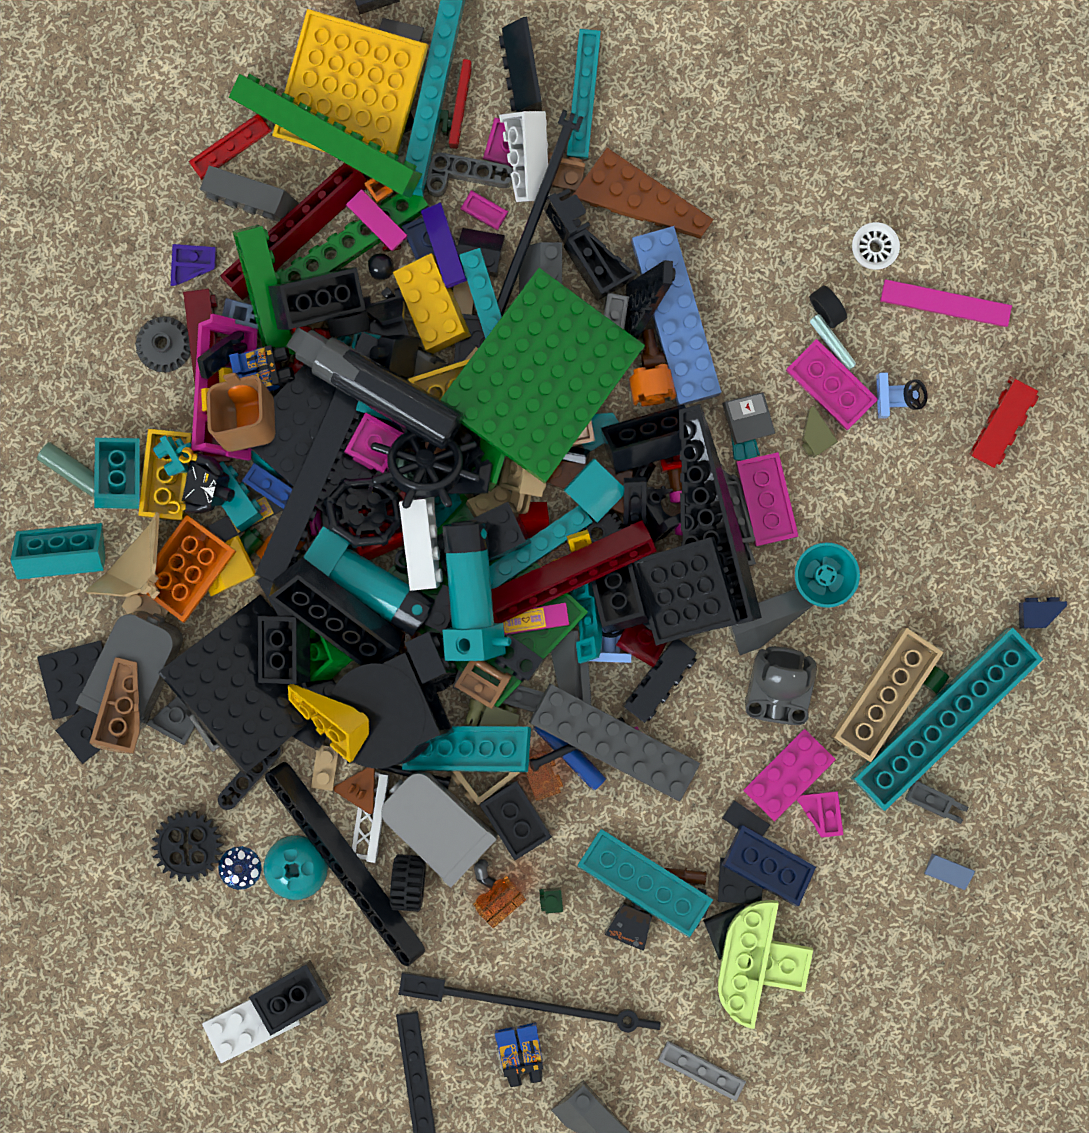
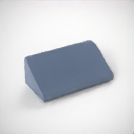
(949, 871)

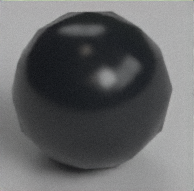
(380, 266)

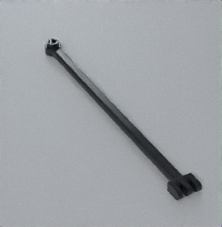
(536, 211)

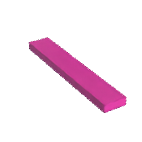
(946, 303)

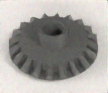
(173, 354)

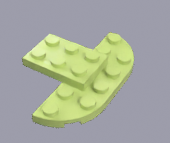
(756, 960)

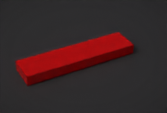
(460, 104)
(230, 145)

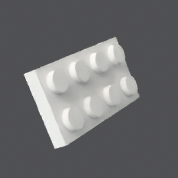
(238, 1031)

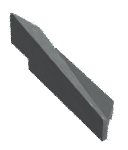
(741, 512)
(569, 673)

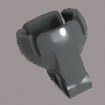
(781, 686)

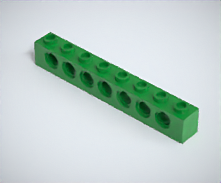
(353, 230)

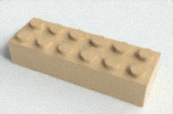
(886, 694)

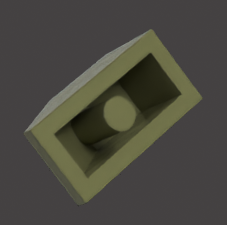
(816, 434)

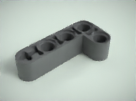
(474, 165)

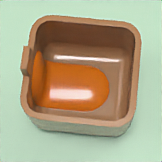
(240, 413)

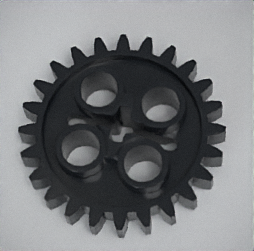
(167, 846)

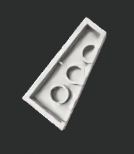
(528, 151)
(421, 544)

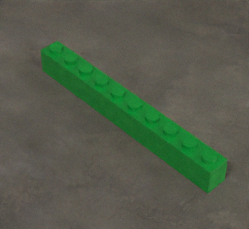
(325, 135)

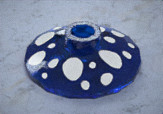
(248, 860)

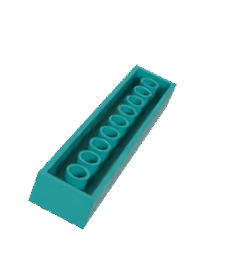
(946, 718)

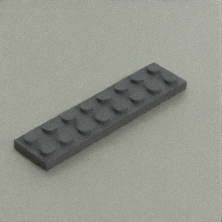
(614, 742)

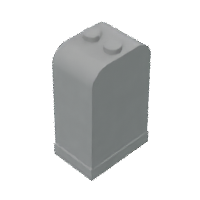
(437, 825)

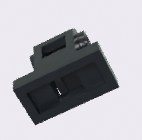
(657, 521)

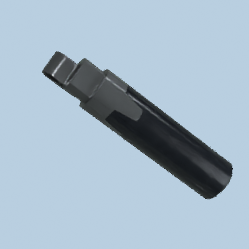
(377, 387)

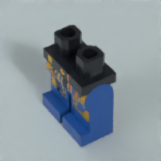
(264, 364)
(522, 1060)

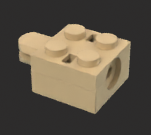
(521, 483)

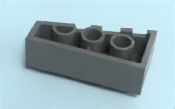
(247, 194)

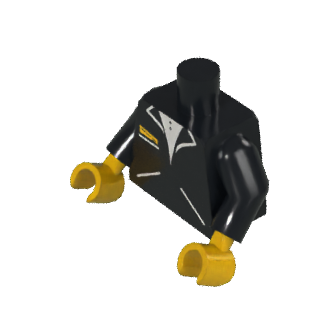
(204, 486)

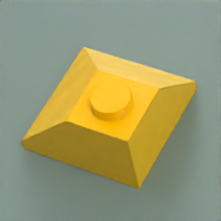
(236, 571)

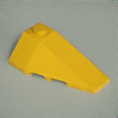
(339, 721)

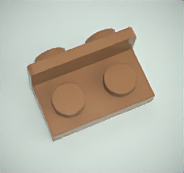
(569, 173)

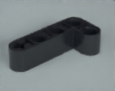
(253, 778)

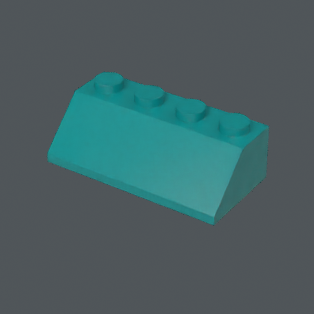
(58, 551)

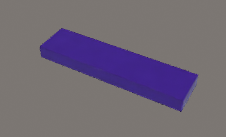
(443, 245)

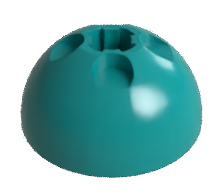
(838, 571)
(303, 860)

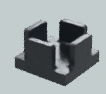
(565, 214)

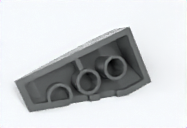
(776, 616)
(587, 1113)

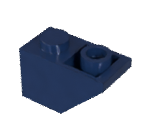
(1039, 614)

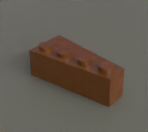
(568, 471)

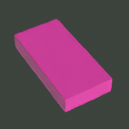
(484, 210)

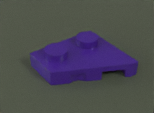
(191, 262)

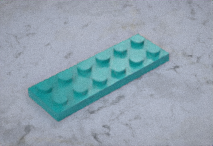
(477, 750)
(645, 883)

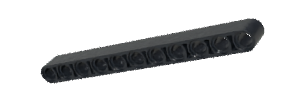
(345, 863)

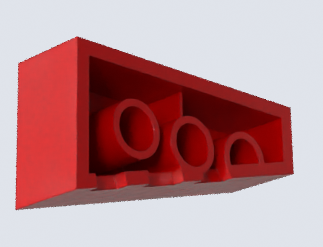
(1004, 422)

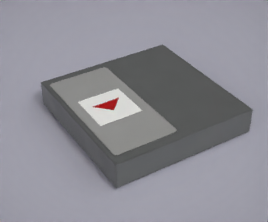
(748, 418)

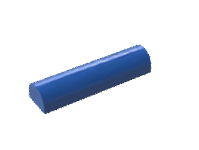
(575, 760)

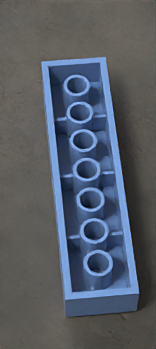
(678, 320)

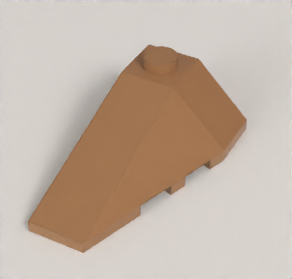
(118, 717)

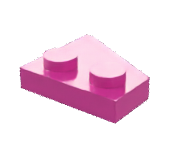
(823, 812)

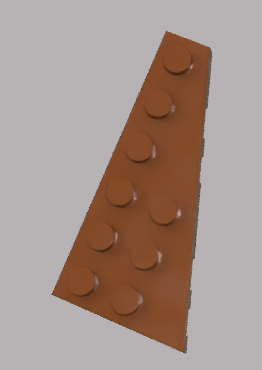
(634, 194)

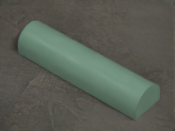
(67, 467)

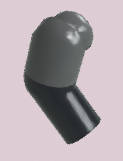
(482, 873)

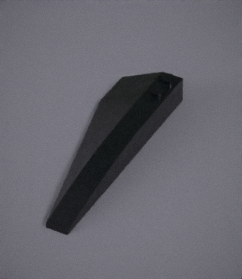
(710, 511)

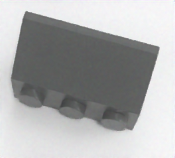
(543, 256)

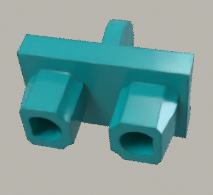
(168, 446)

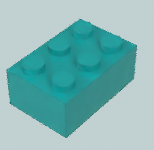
(117, 473)

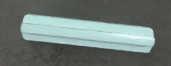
(832, 341)

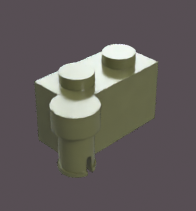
(484, 716)

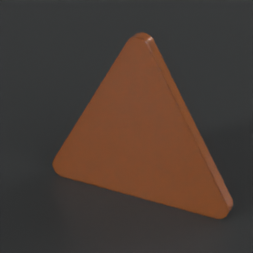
(359, 789)

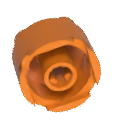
(652, 385)

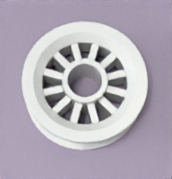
(883, 230)

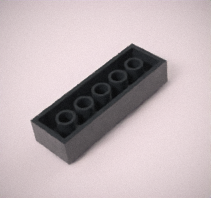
(335, 614)

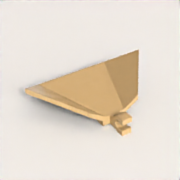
(134, 569)

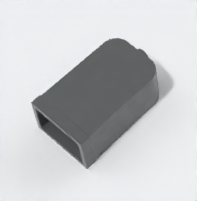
(139, 639)

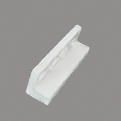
(376, 821)

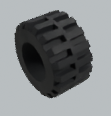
(407, 883)

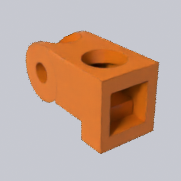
(378, 190)

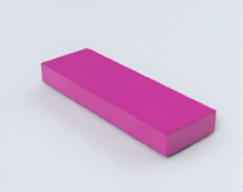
(376, 220)

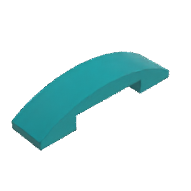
(590, 626)

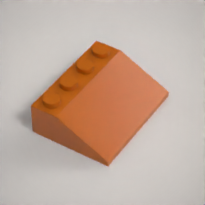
(189, 567)

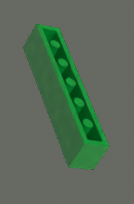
(259, 274)

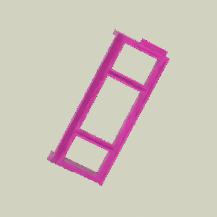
(225, 326)

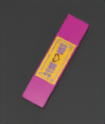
(538, 619)

